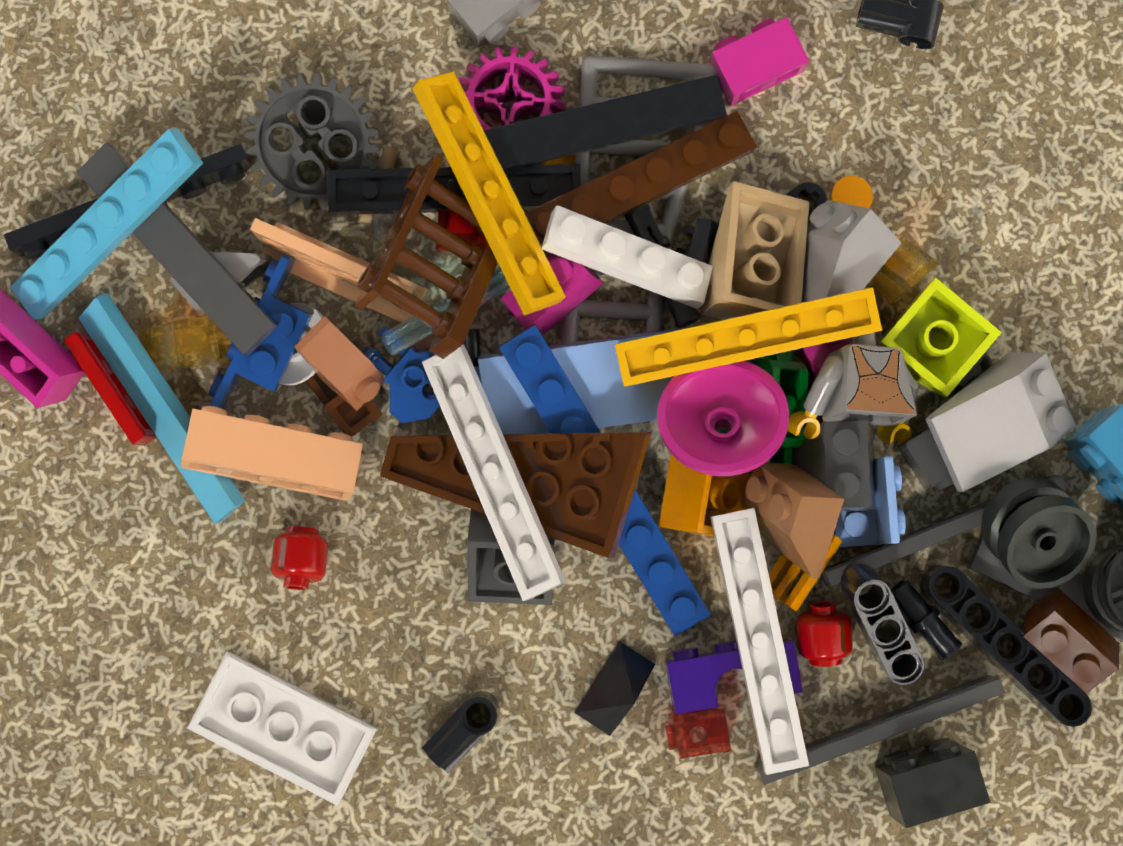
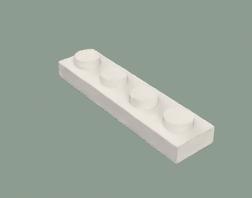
(627, 257)

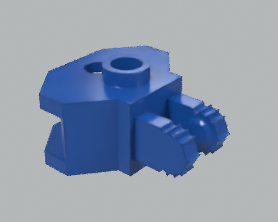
(407, 380)

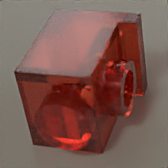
(715, 727)

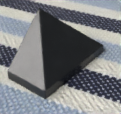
(615, 689)

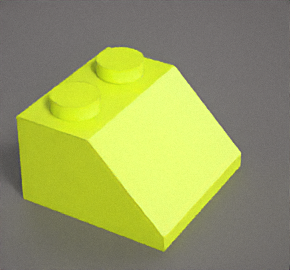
(940, 337)

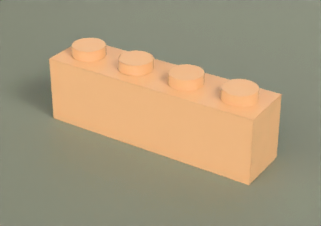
(271, 454)

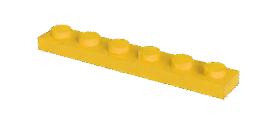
(488, 192)
(748, 337)

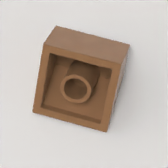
(794, 513)

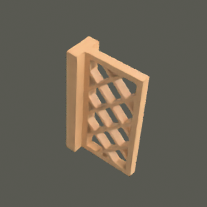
(329, 267)

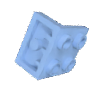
(877, 526)

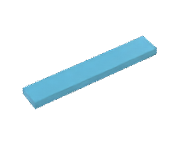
(155, 401)

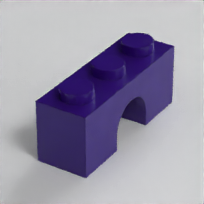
(695, 675)

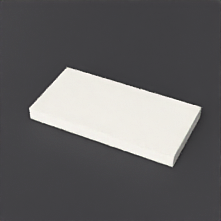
(282, 728)

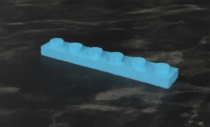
(107, 223)

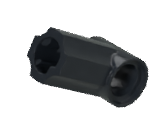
(907, 19)
(460, 732)

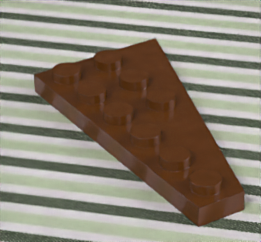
(573, 479)

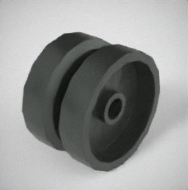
(1038, 532)

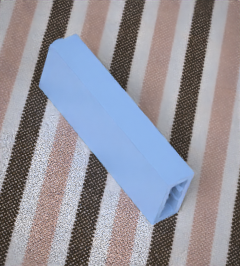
(595, 376)

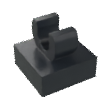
(702, 241)

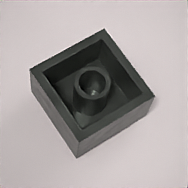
(931, 782)

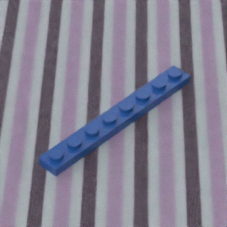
(641, 537)

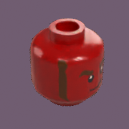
(299, 557)
(824, 634)

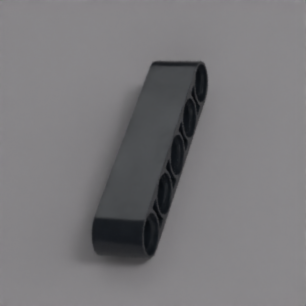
(1023, 654)

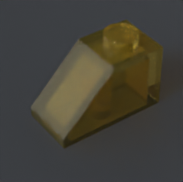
(902, 270)
(186, 344)

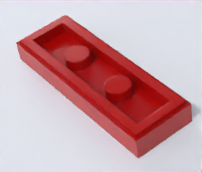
(110, 389)

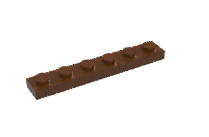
(652, 174)

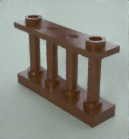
(464, 291)

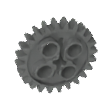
(341, 116)

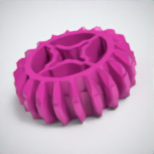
(512, 67)

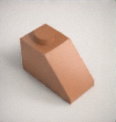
(340, 363)

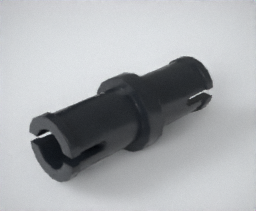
(925, 620)

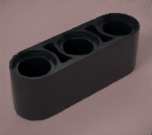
(892, 638)

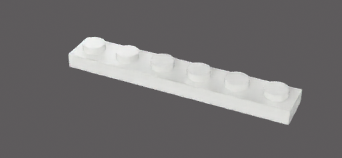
(494, 473)
(759, 641)

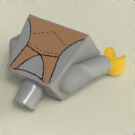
(861, 385)

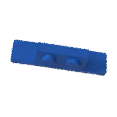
(271, 358)

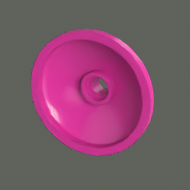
(729, 397)

